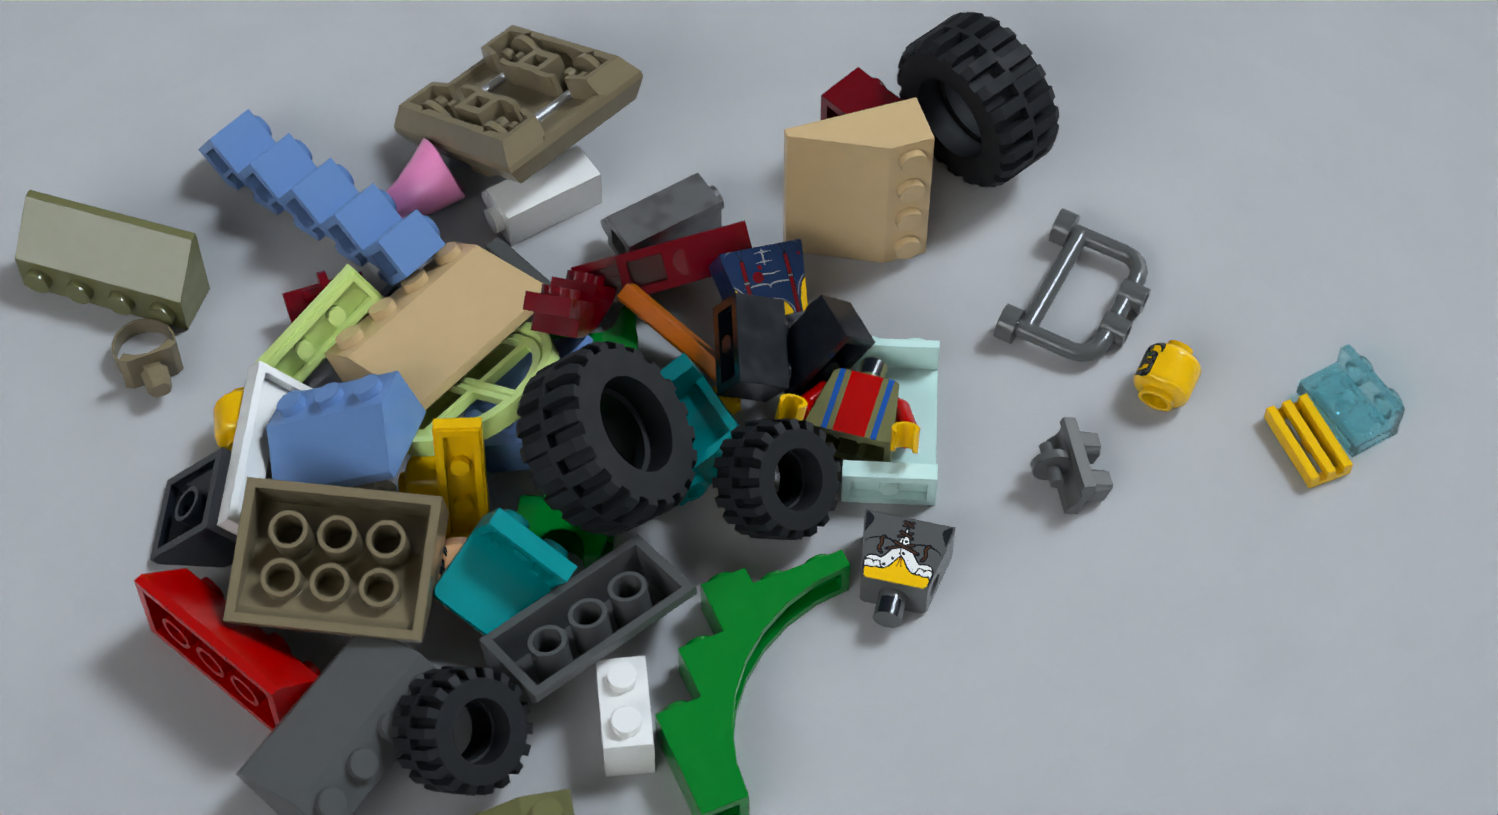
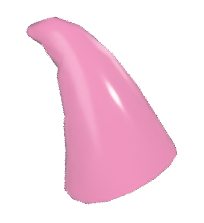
(425, 183)

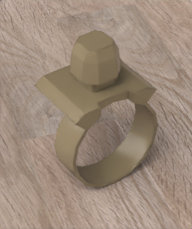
(150, 368)

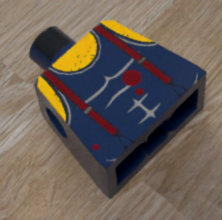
(766, 272)

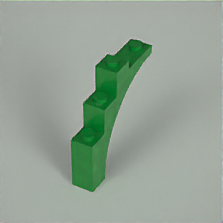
(715, 670)

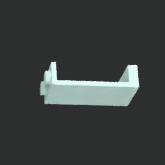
(909, 476)

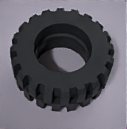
(980, 98)
(606, 438)

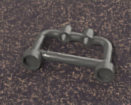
(1114, 325)

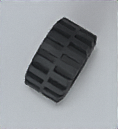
(748, 475)
(496, 735)

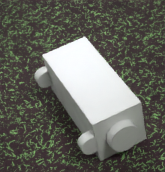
(545, 199)

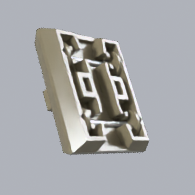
(520, 103)

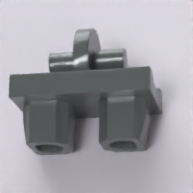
(1066, 465)

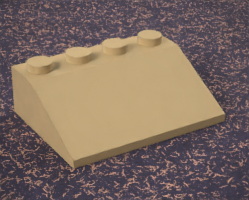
(860, 183)
(437, 322)

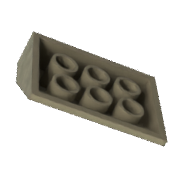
(336, 559)

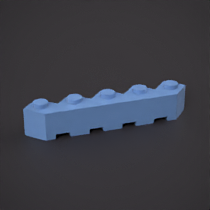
(322, 198)

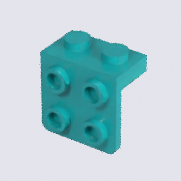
(501, 571)

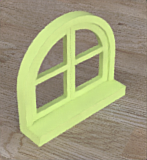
(480, 385)

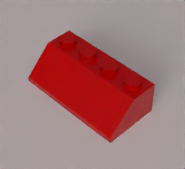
(236, 657)

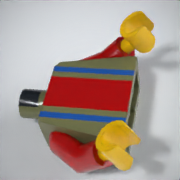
(857, 413)

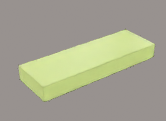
(314, 331)

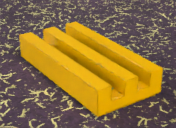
(1318, 426)

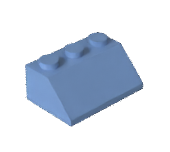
(344, 431)

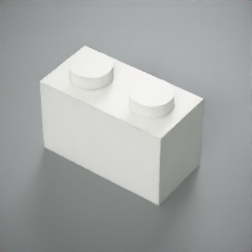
(625, 716)

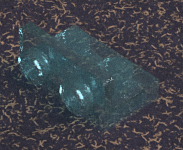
(1354, 401)

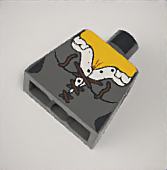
(902, 564)

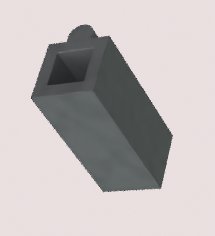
(665, 215)

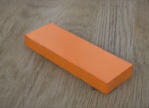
(669, 328)

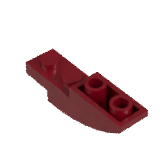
(669, 262)
(570, 305)

